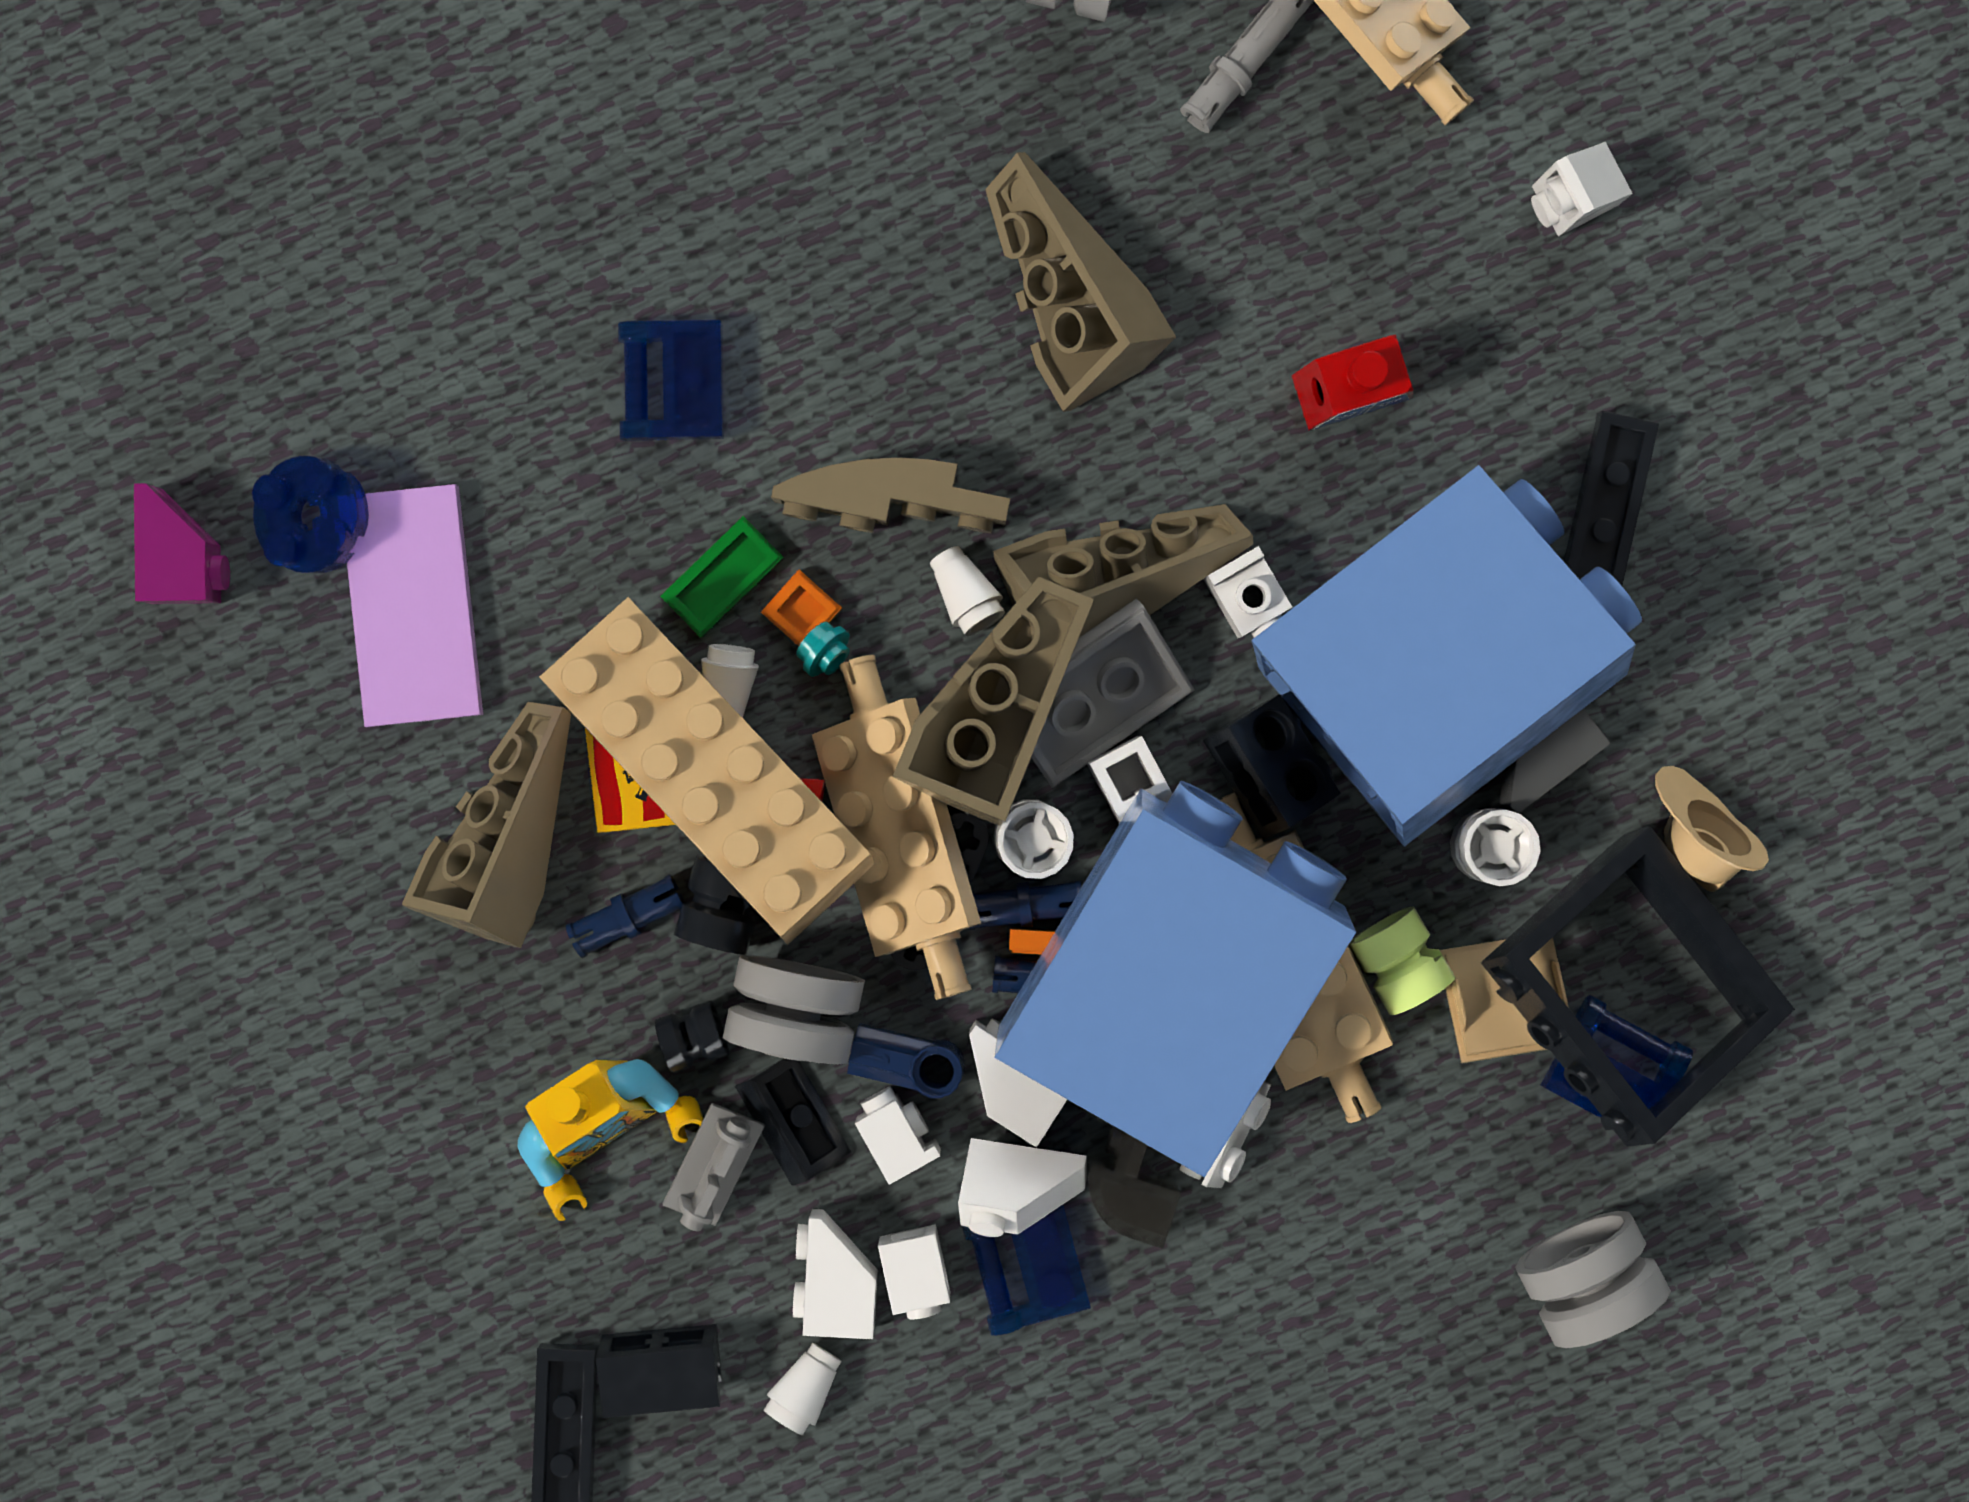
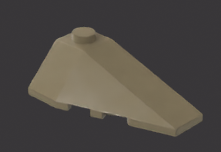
(1087, 303)
(1125, 562)
(988, 718)
(499, 855)

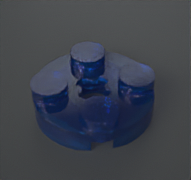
(279, 508)

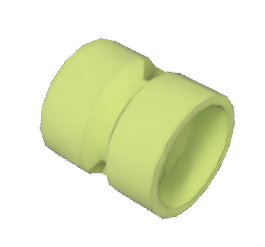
(1401, 960)

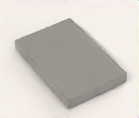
(1110, 689)

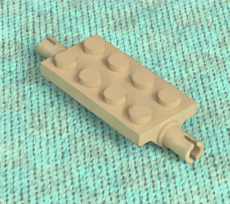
(1406, 45)
(918, 880)
(1341, 1021)

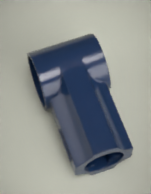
(899, 1060)

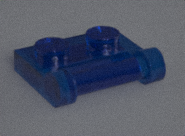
(690, 380)
(1672, 1057)
(1048, 1270)

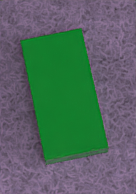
(722, 577)

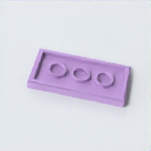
(414, 609)

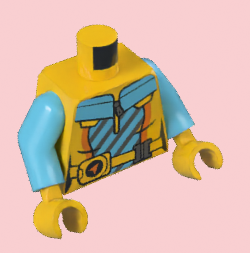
(590, 1113)

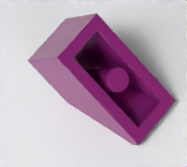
(174, 553)

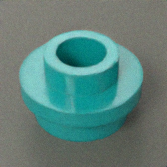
(824, 649)

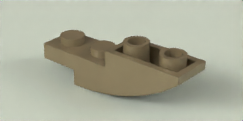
(867, 488)

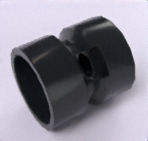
(706, 920)

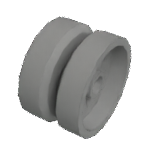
(792, 1018)
(1593, 1279)

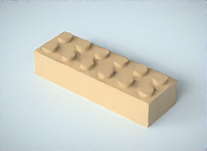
(708, 770)

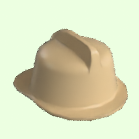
(1704, 832)

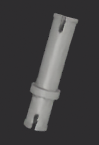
(1234, 71)

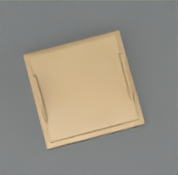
(1482, 1019)

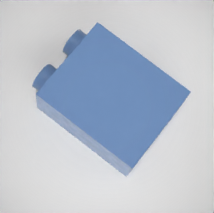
(1449, 650)
(1177, 976)

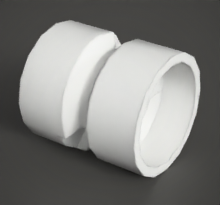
(1034, 839)
(1495, 846)

